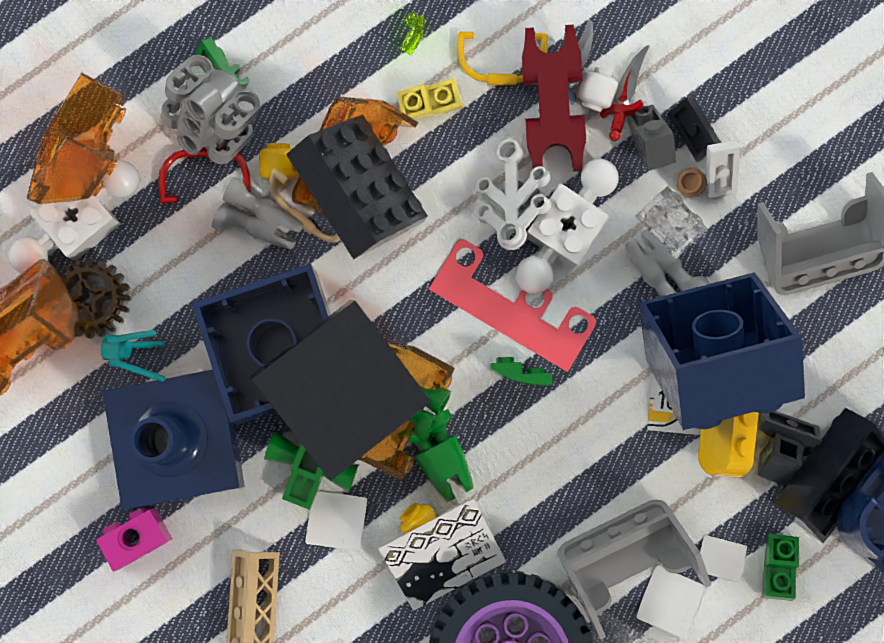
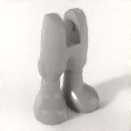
(266, 220)
(659, 262)

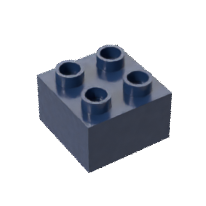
(252, 327)
(722, 351)

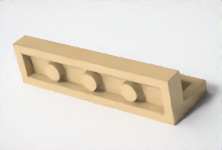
(244, 587)

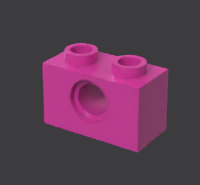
(120, 551)

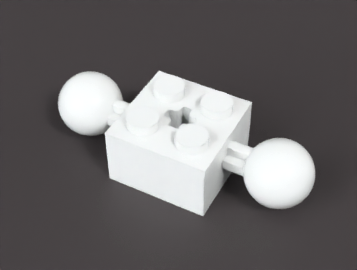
(598, 180)
(76, 238)

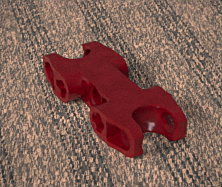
(552, 76)

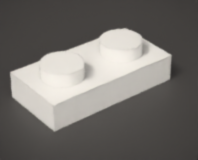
(722, 169)

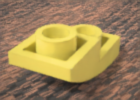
(430, 100)

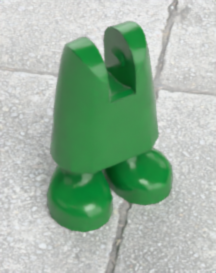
(443, 459)

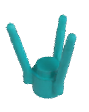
(117, 348)

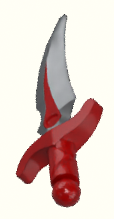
(627, 90)

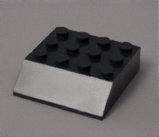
(357, 185)

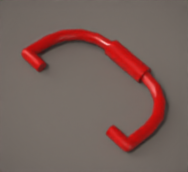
(164, 199)

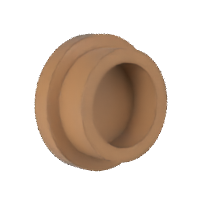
(691, 182)

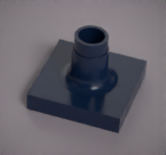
(201, 444)

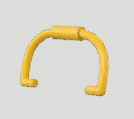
(492, 78)

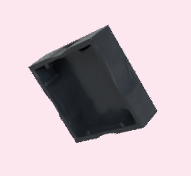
(341, 389)

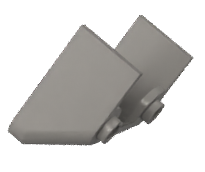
(825, 251)
(625, 548)

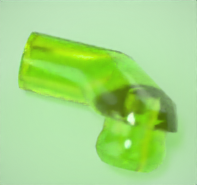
(415, 34)

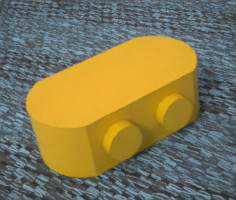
(729, 446)

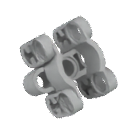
(208, 110)

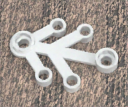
(513, 198)

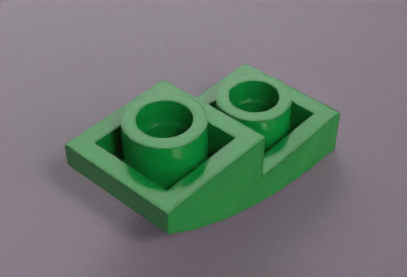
(512, 371)
(780, 567)

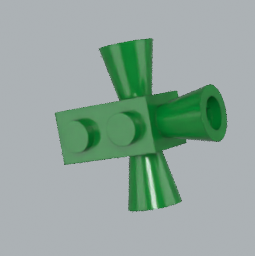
(305, 474)

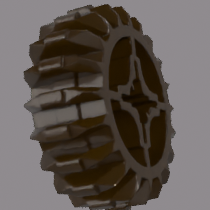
(85, 286)

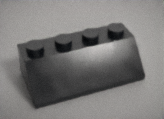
(831, 473)

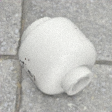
(596, 89)

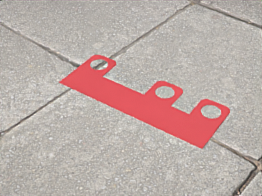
(512, 319)

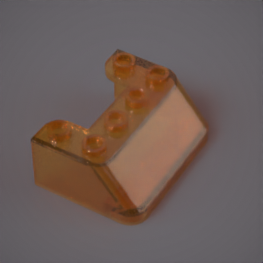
(75, 145)
(34, 313)

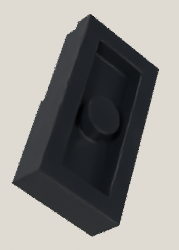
(693, 127)
(790, 427)

